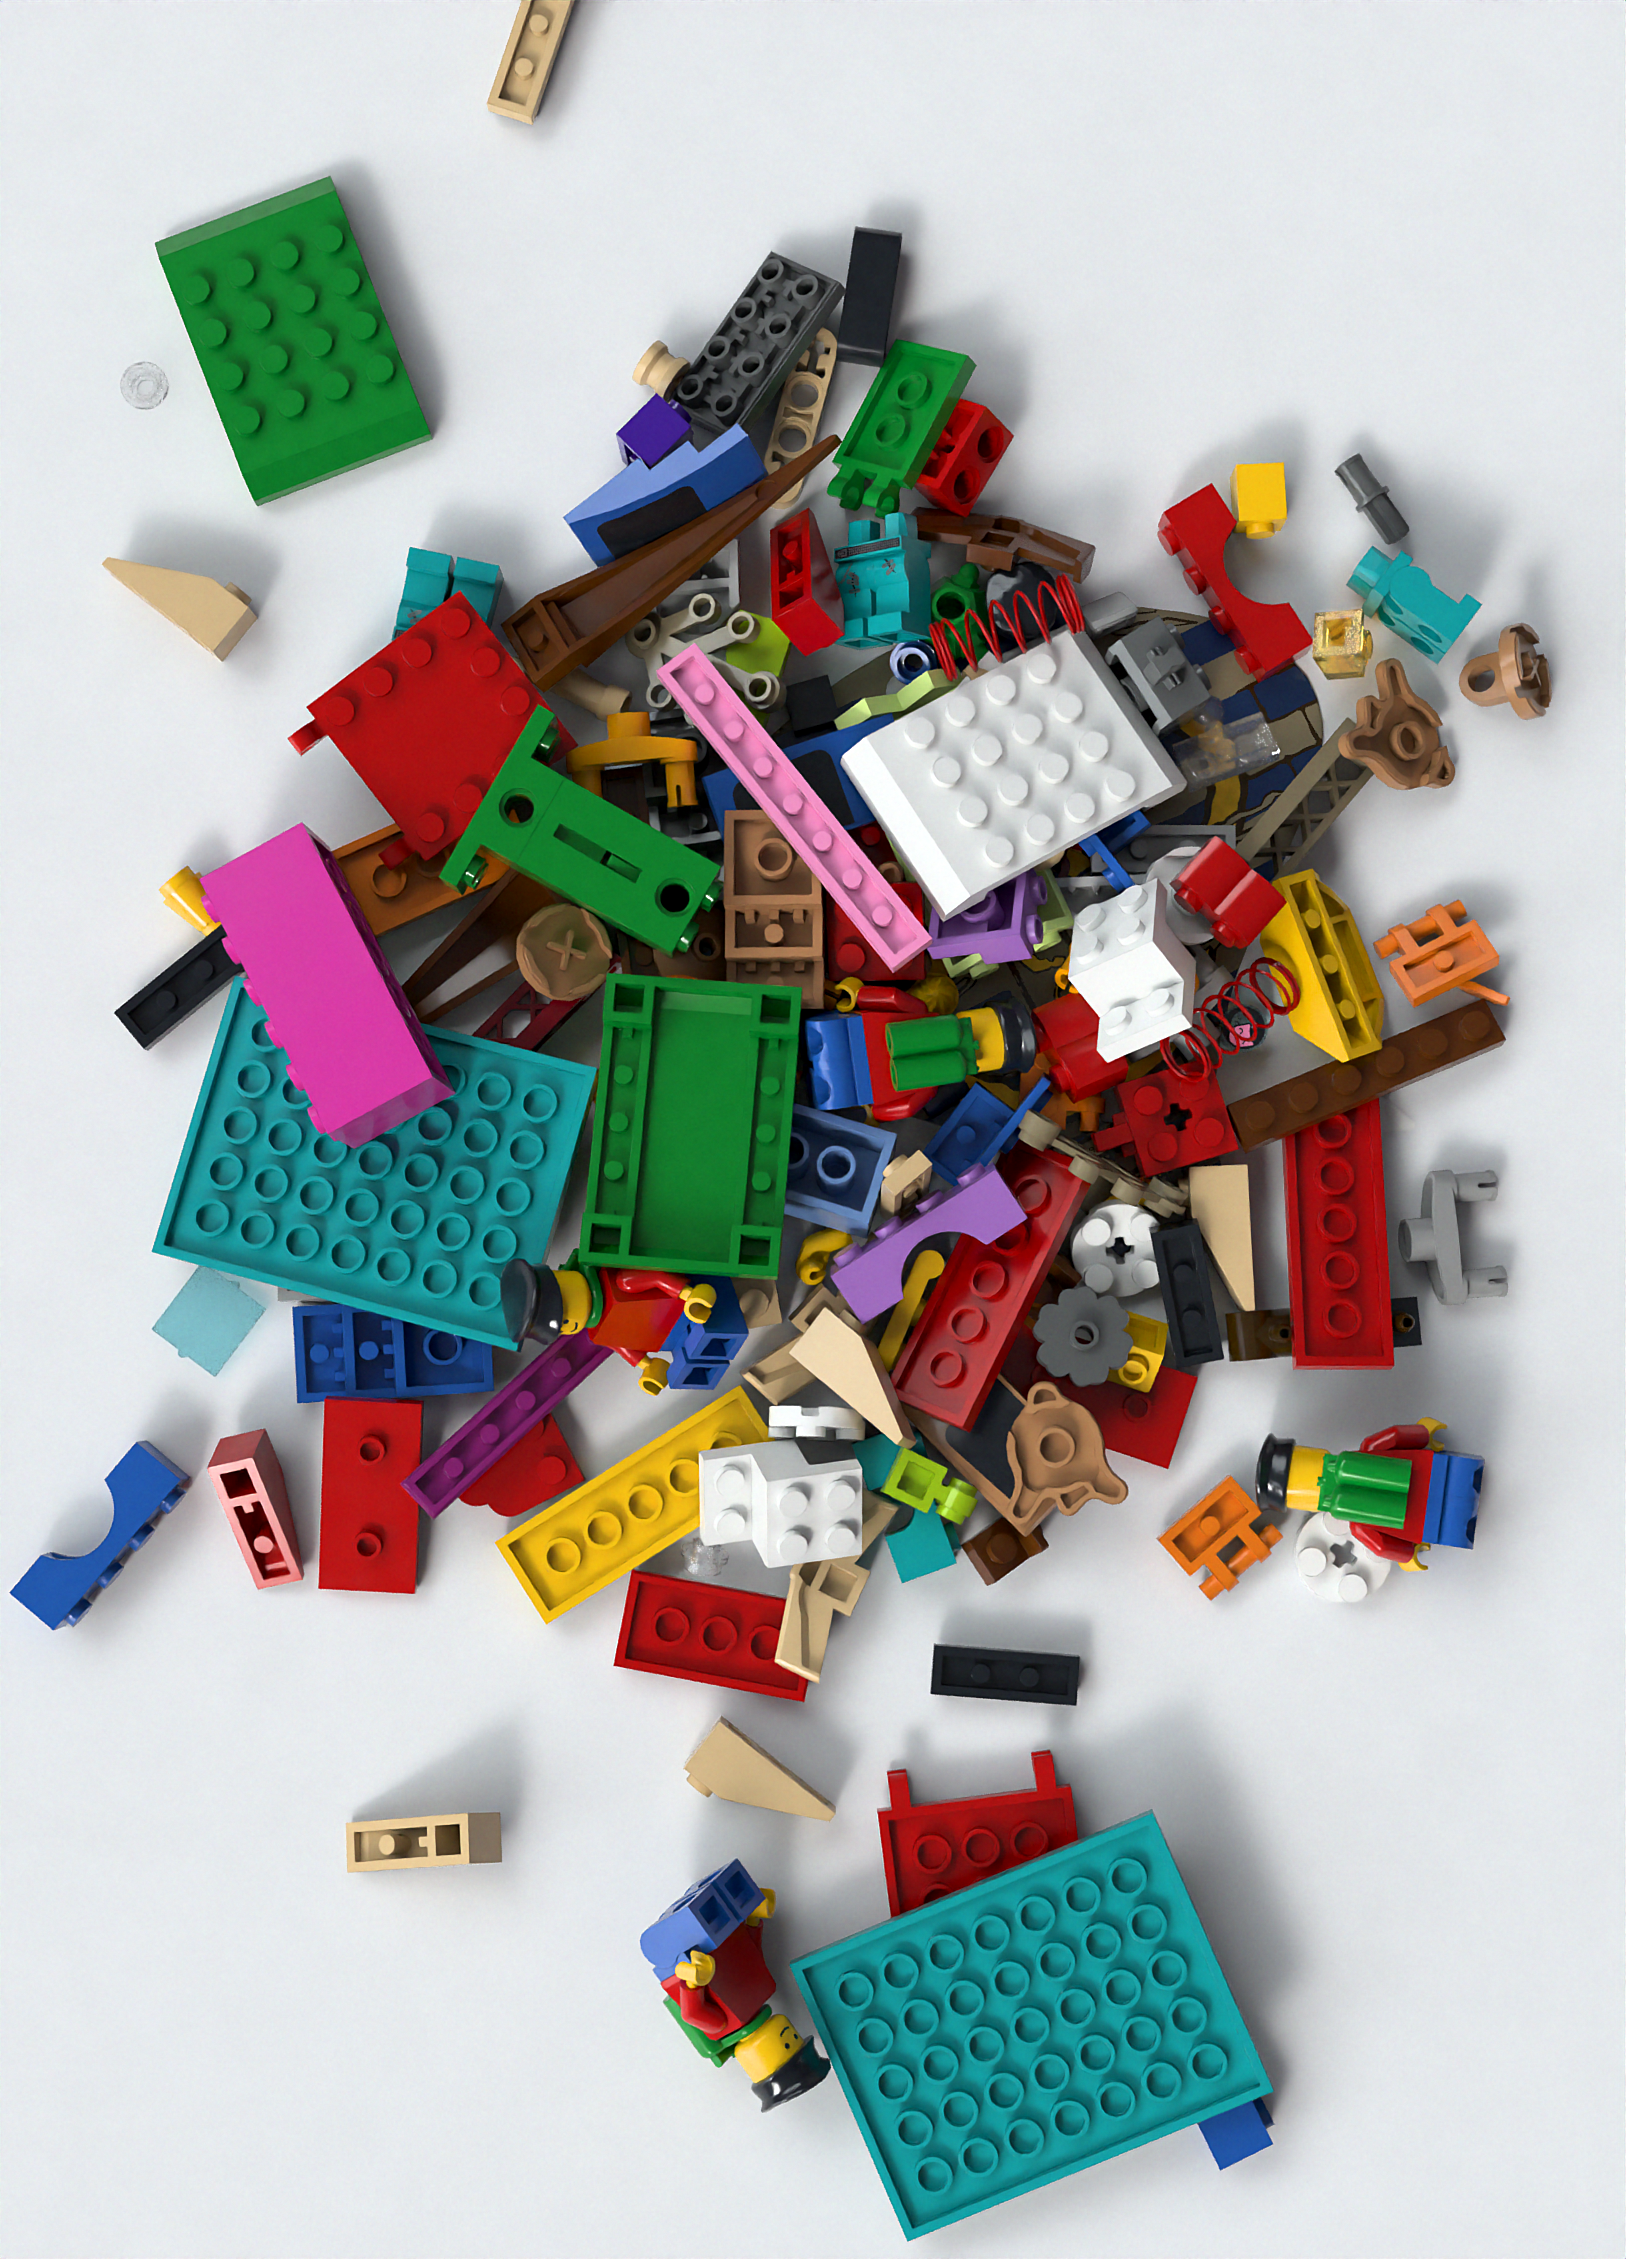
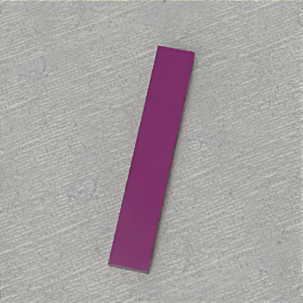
(504, 1421)

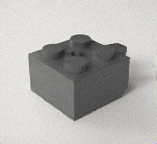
(1159, 676)

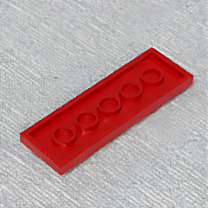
(1338, 1244)
(988, 1293)

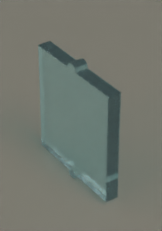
(208, 1319)

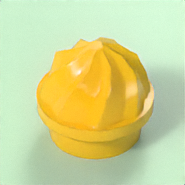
(937, 992)

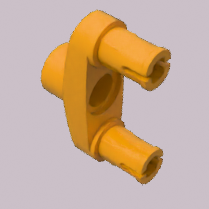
(632, 743)

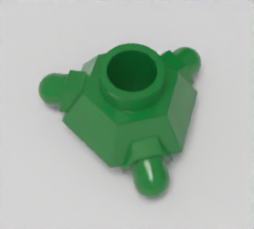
(951, 599)

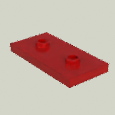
(1131, 1420)
(365, 1513)
(705, 1635)

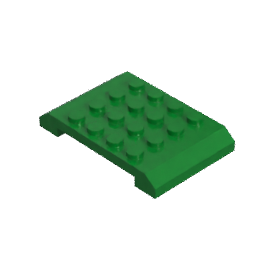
(292, 341)
(692, 1126)

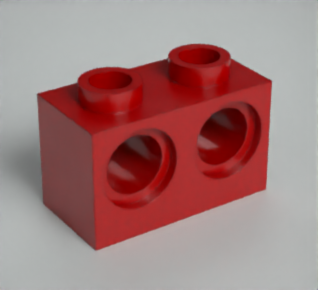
(963, 458)

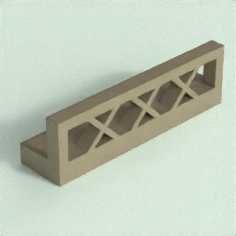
(1295, 795)

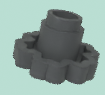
(1064, 1354)

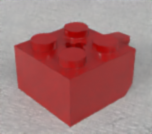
(1160, 1147)

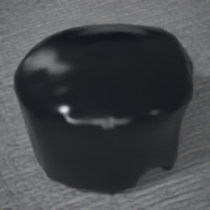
(1026, 578)

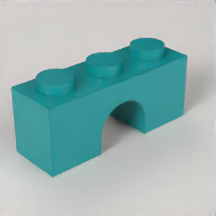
(924, 1541)

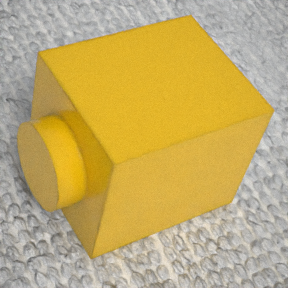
(1258, 499)

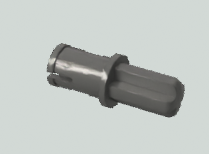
(1372, 499)

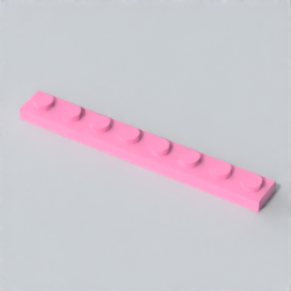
(794, 808)

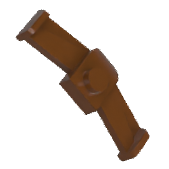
(1004, 540)

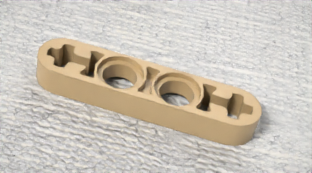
(801, 418)

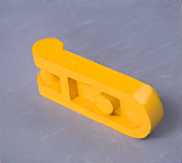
(908, 1310)

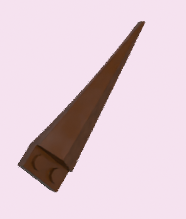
(592, 612)
(479, 948)

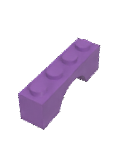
(976, 1206)

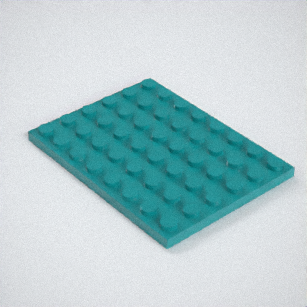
(403, 1221)
(1030, 2025)

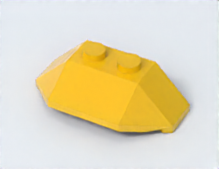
(1325, 953)

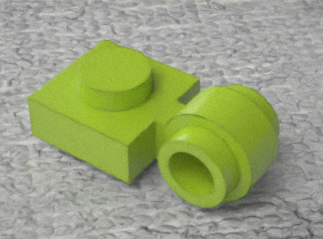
(919, 1481)

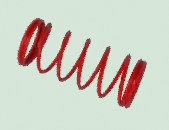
(1068, 605)
(1272, 1007)

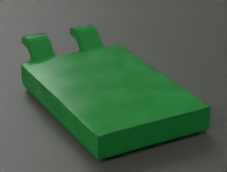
(898, 425)

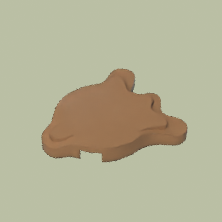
(1398, 734)
(1058, 1455)

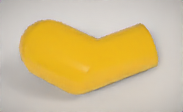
(816, 1252)

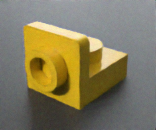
(1145, 1355)

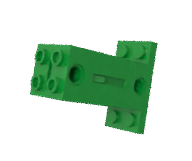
(583, 848)

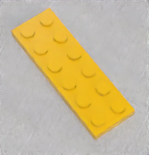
(625, 1510)

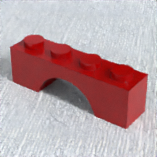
(1264, 634)

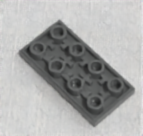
(757, 345)

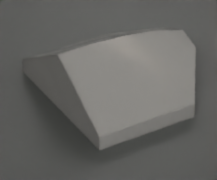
(719, 579)

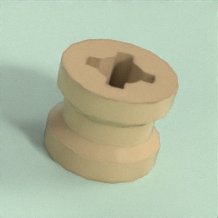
(660, 370)

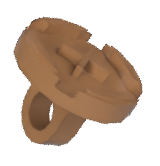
(1519, 674)
(564, 952)

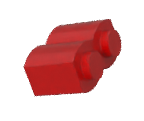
(1227, 894)
(1068, 1039)

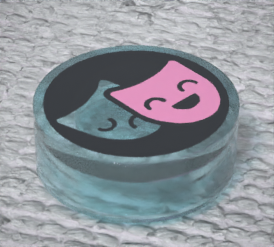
(1242, 1027)

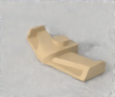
(779, 1373)
(823, 1587)

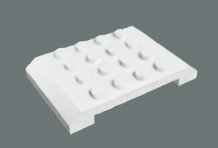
(1010, 771)

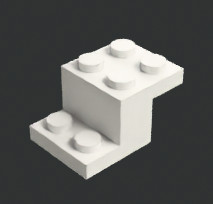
(1132, 970)
(780, 1502)

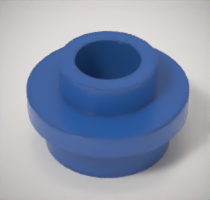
(900, 666)

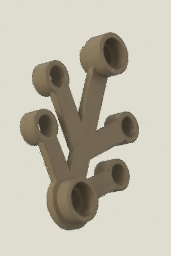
(663, 643)
(1159, 1194)

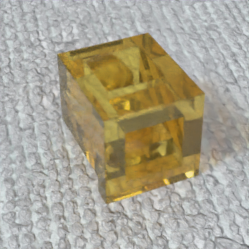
(1341, 644)

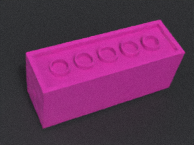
(325, 987)

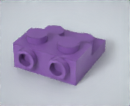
(997, 927)

